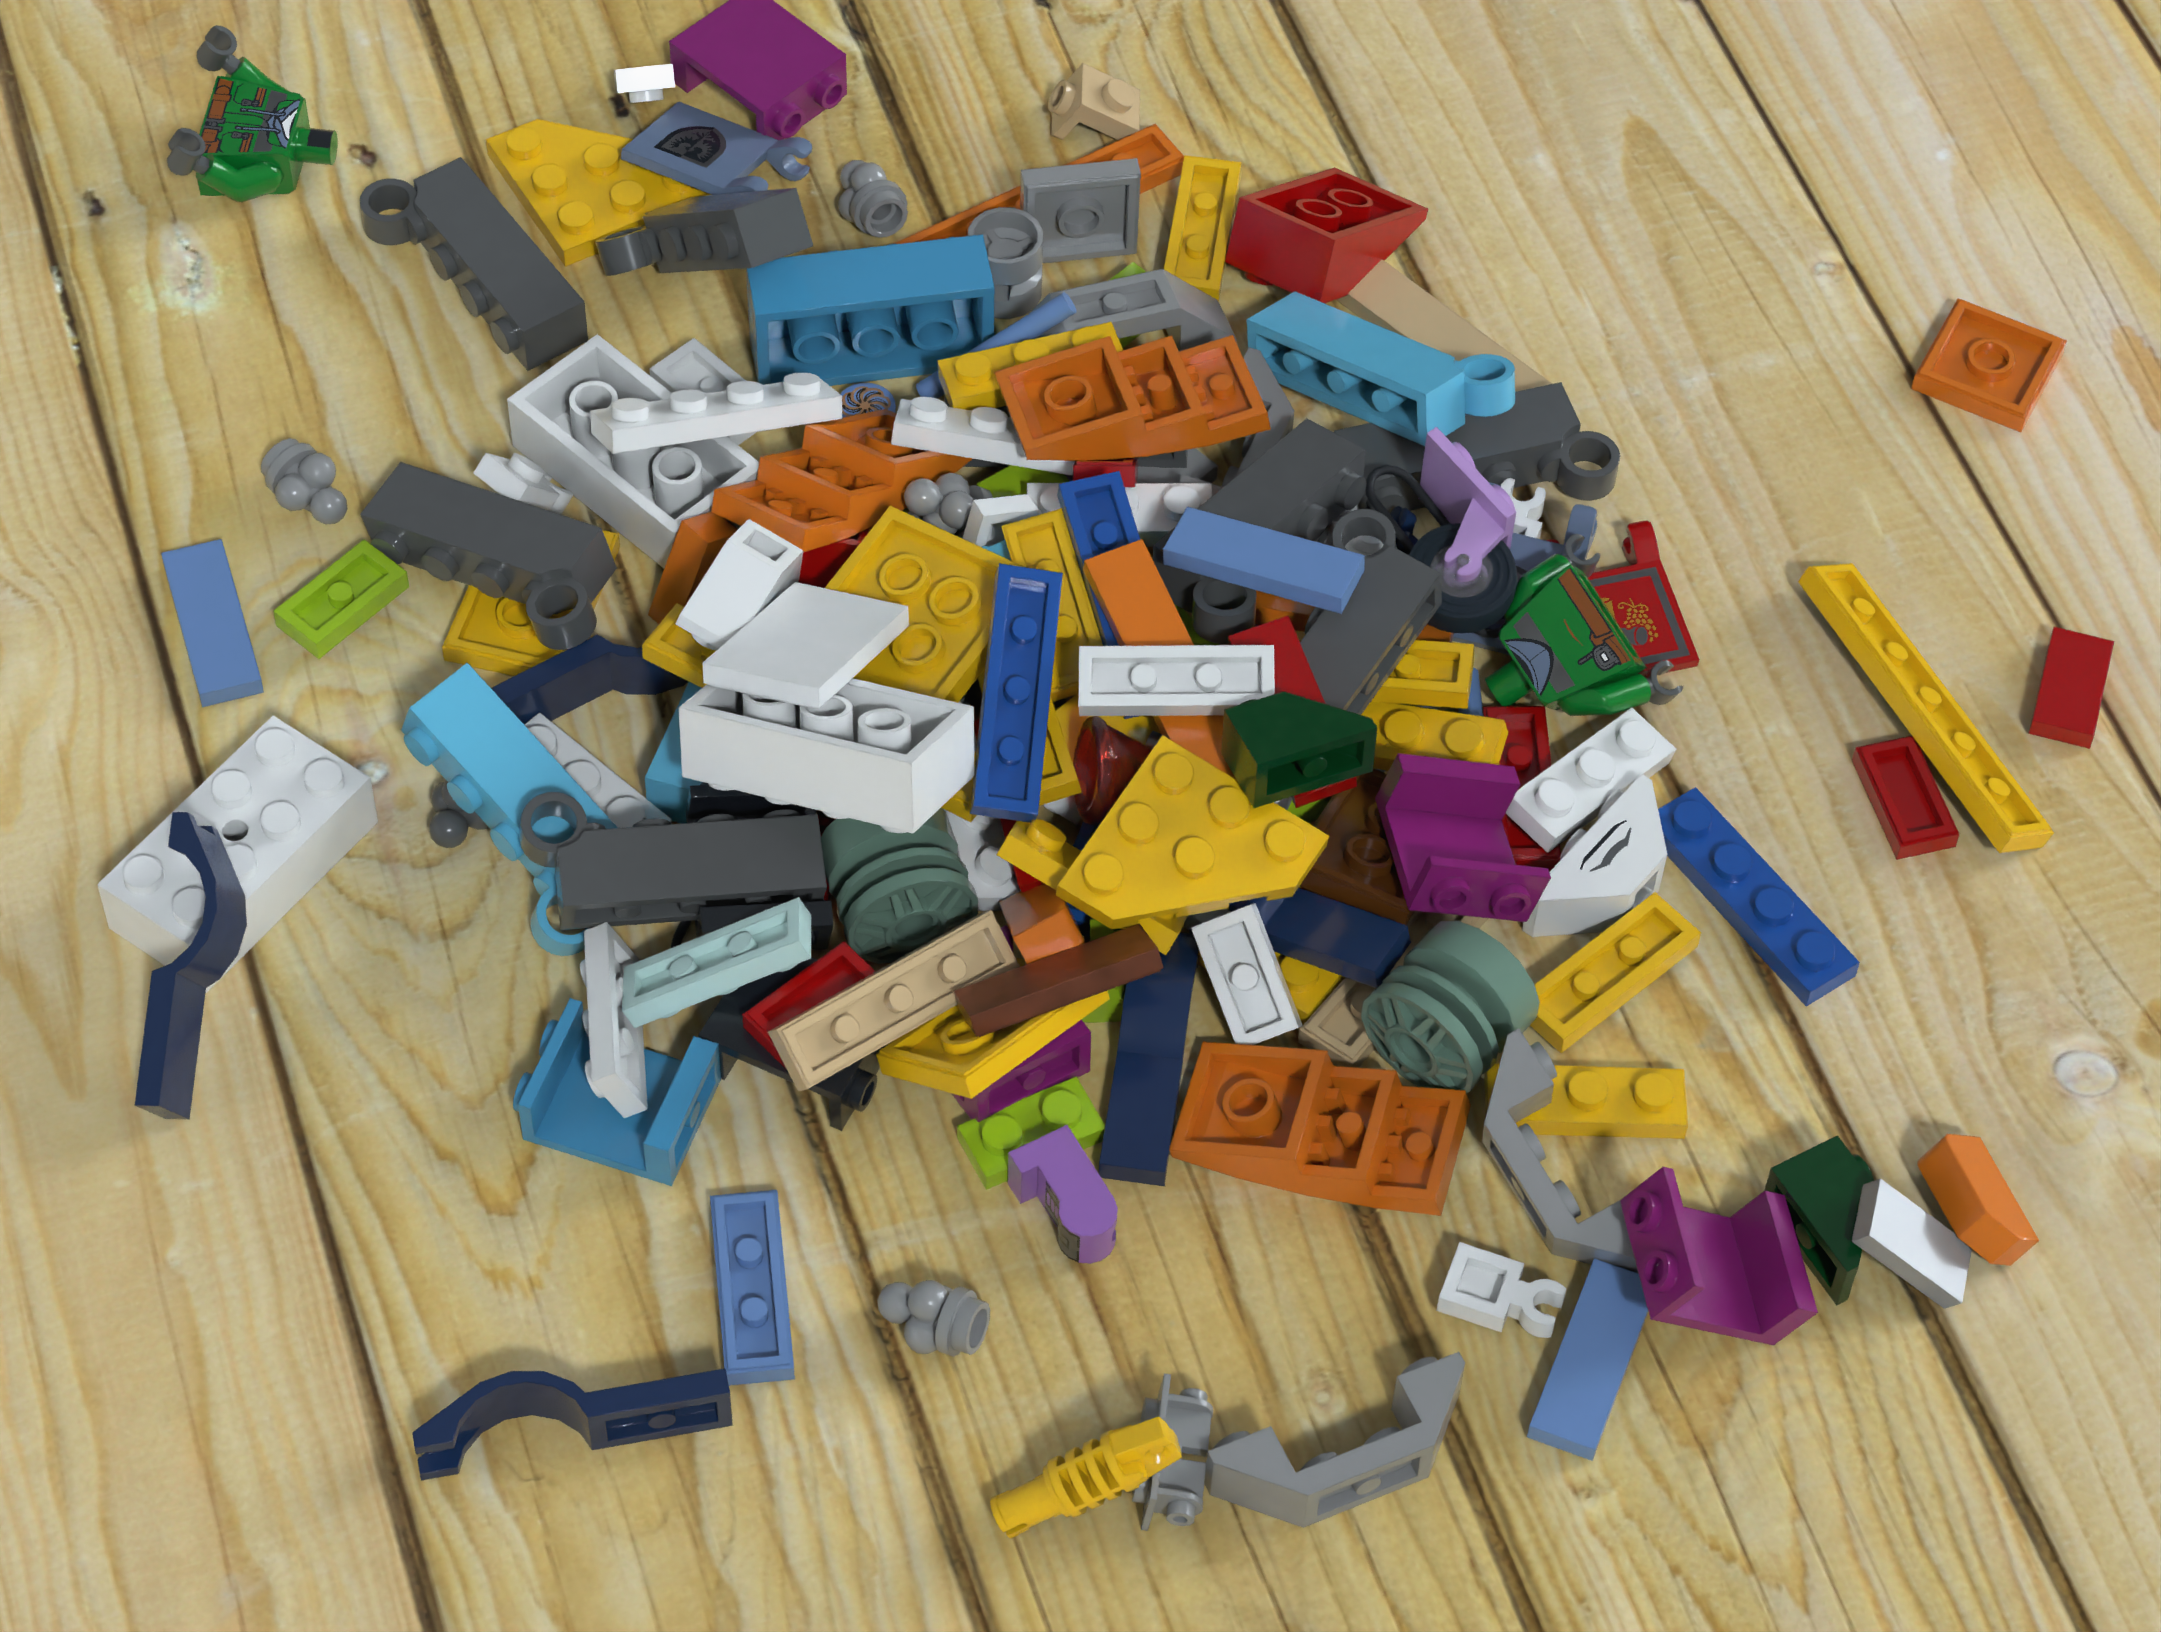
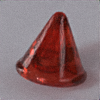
(1104, 766)

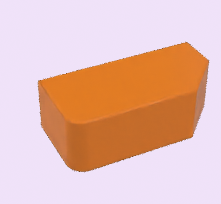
(691, 556)
(1040, 923)
(1977, 1199)

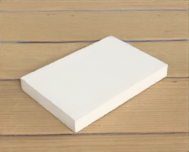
(805, 645)

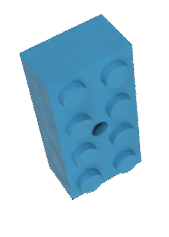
(870, 310)

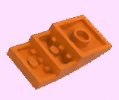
(1131, 401)
(833, 483)
(1320, 1127)

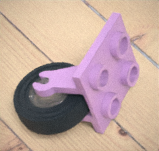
(1474, 547)

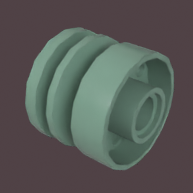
(896, 886)
(1450, 1007)

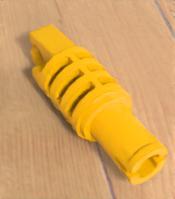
(1088, 1476)

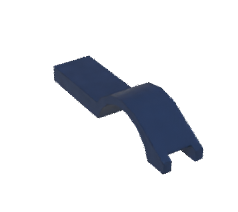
(581, 677)
(1332, 935)
(180, 987)
(1149, 1069)
(601, 1416)

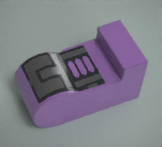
(1070, 1192)

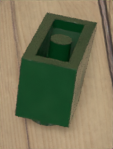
(1294, 746)
(1823, 1202)

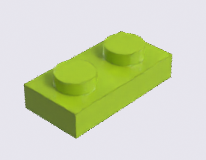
(341, 599)
(1025, 1121)

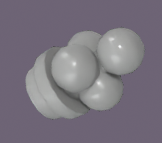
(871, 199)
(303, 480)
(944, 502)
(936, 1316)

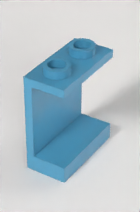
(567, 1116)

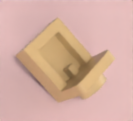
(1095, 101)

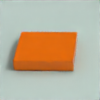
(1989, 365)

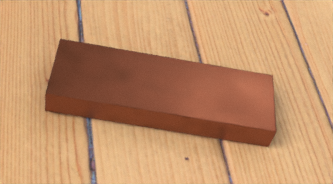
(1058, 980)

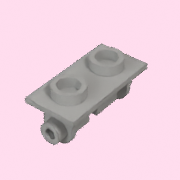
(1179, 1486)

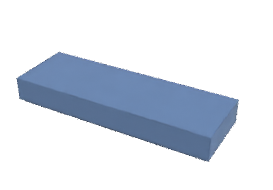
(1264, 560)
(212, 623)
(752, 1287)
(1591, 1361)

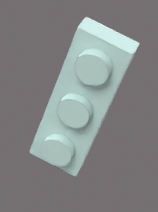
(717, 963)

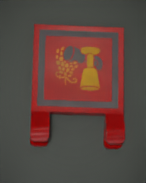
(1645, 602)

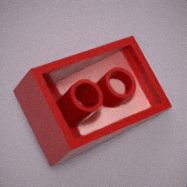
(1319, 233)

